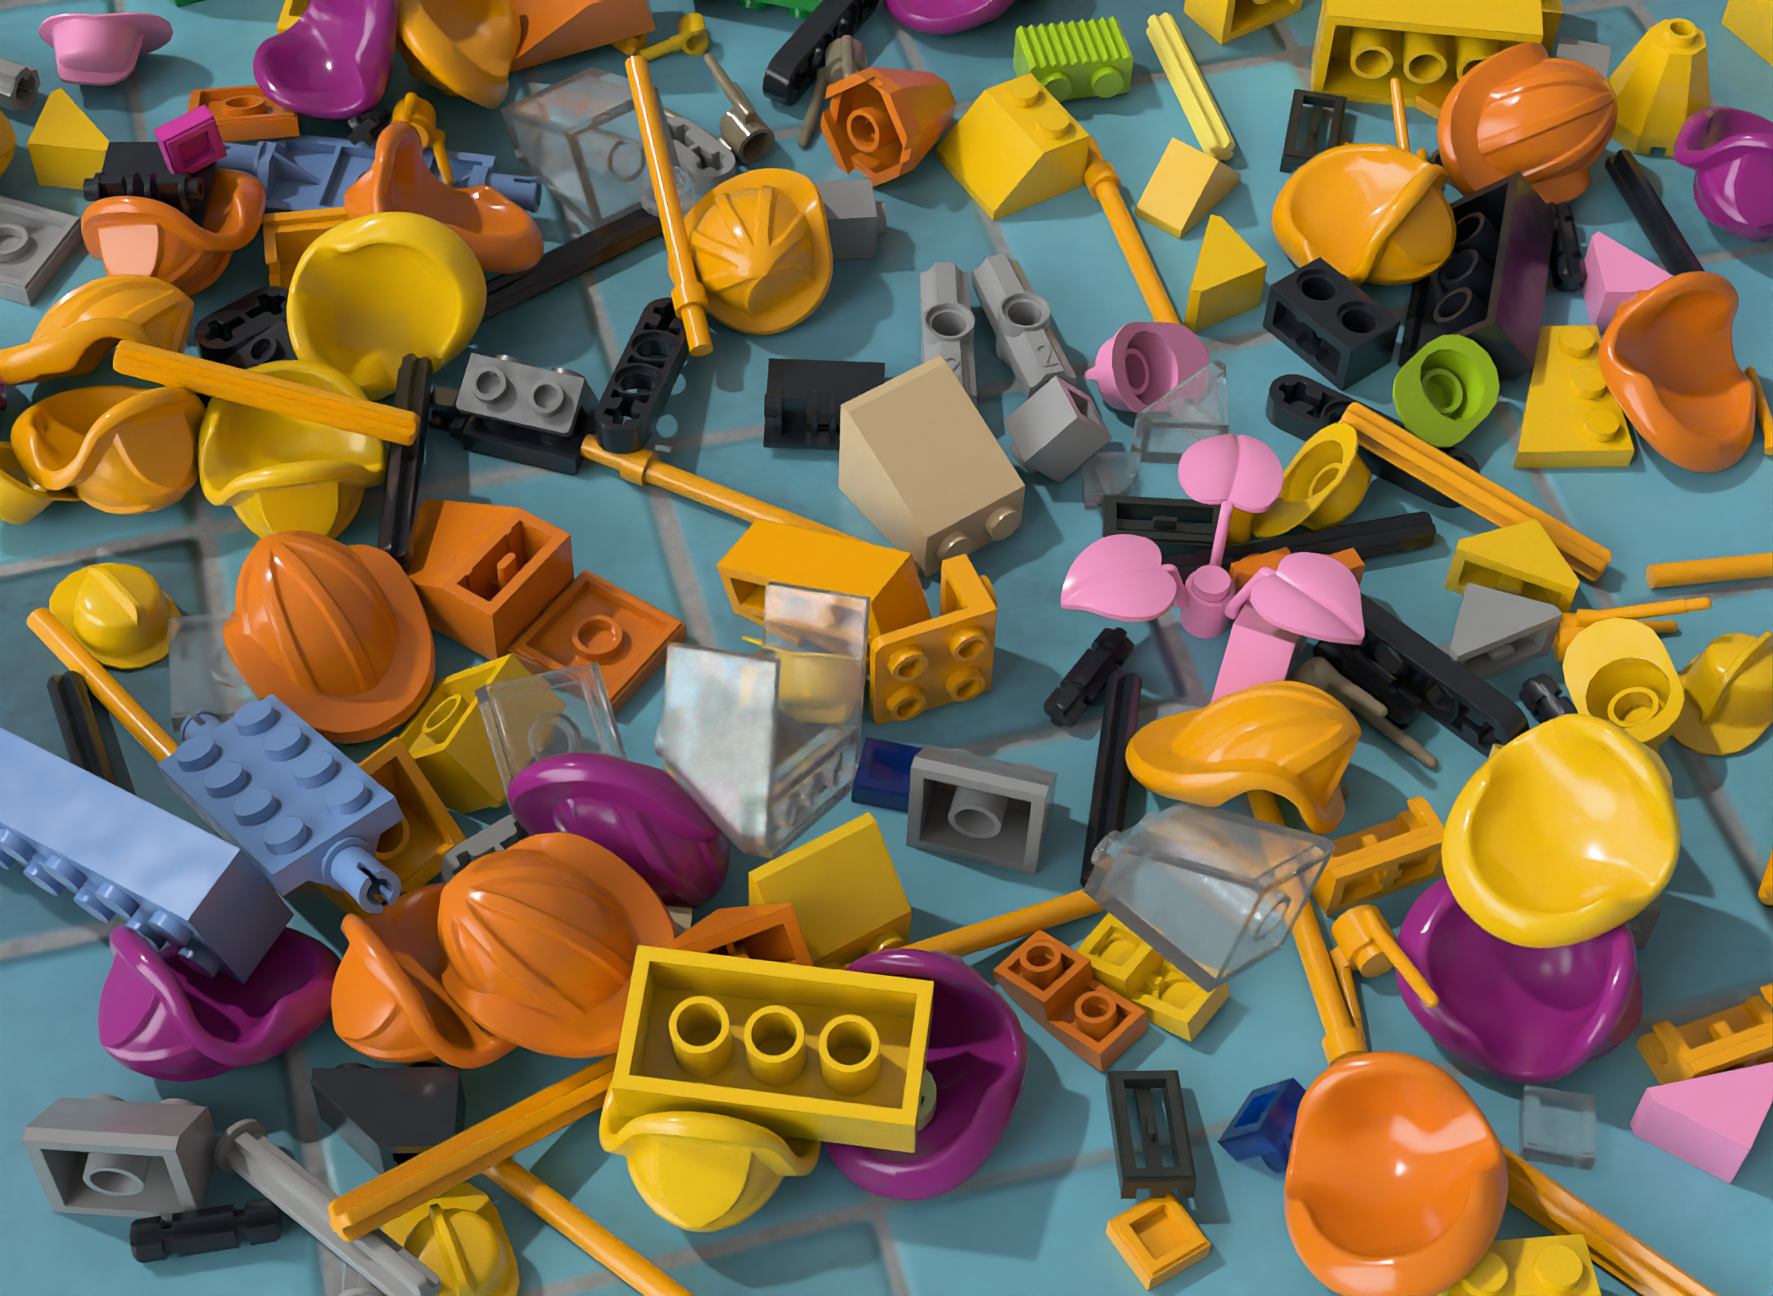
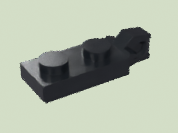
(508, 440)

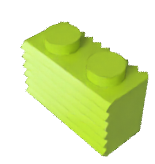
(1075, 58)

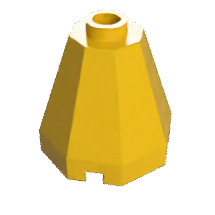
(1660, 86)

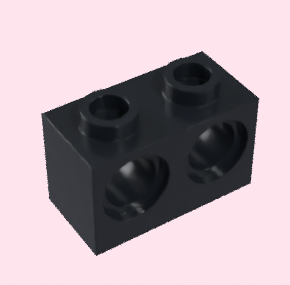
(1331, 323)

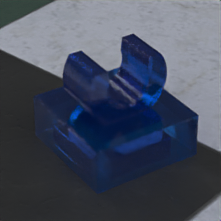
(1264, 1124)

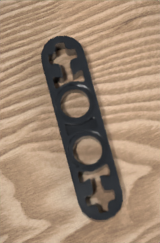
(797, 61)
(639, 372)
(1303, 423)
(1476, 711)

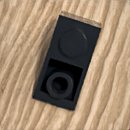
(390, 1111)

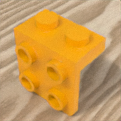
(938, 657)

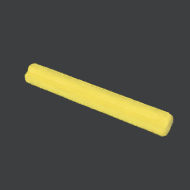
(1190, 87)

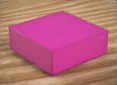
(190, 141)

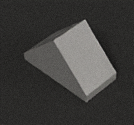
(1500, 631)

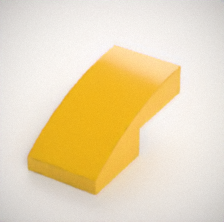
(1149, 980)

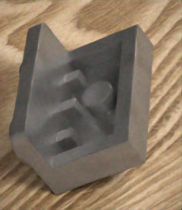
(524, 394)

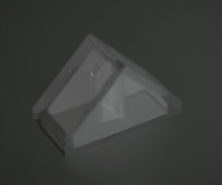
(1183, 416)

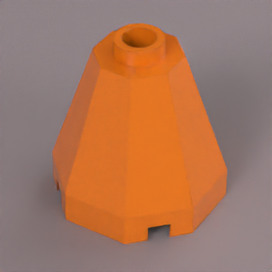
(886, 120)

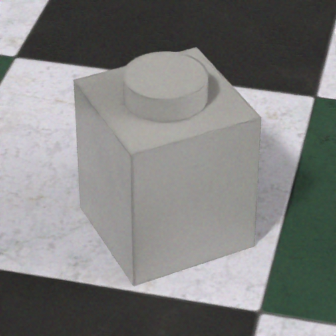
(852, 218)
(1056, 430)

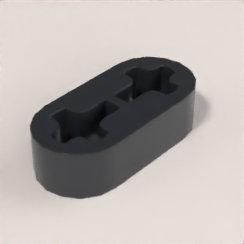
(240, 322)

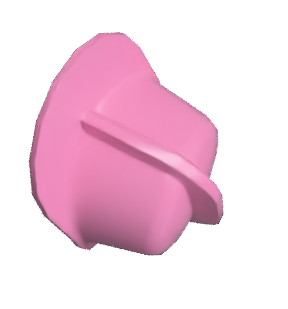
(102, 46)
(1146, 363)

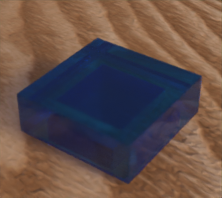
(884, 775)

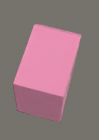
(1614, 276)
(1255, 653)
(1707, 1118)

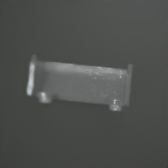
(771, 733)

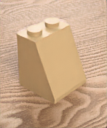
(927, 467)

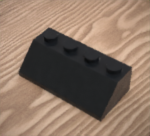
(1491, 280)

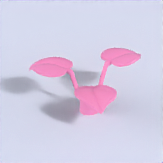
(1306, 594)

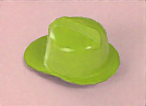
(1446, 390)

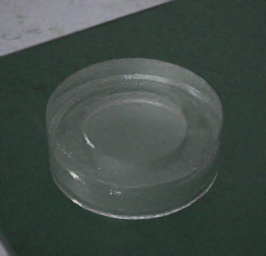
(685, 188)

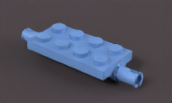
(317, 171)
(286, 800)

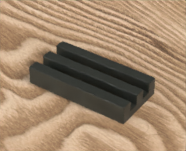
(1318, 100)
(1164, 530)
(1154, 1176)

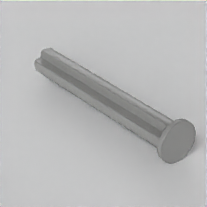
(376, 1256)

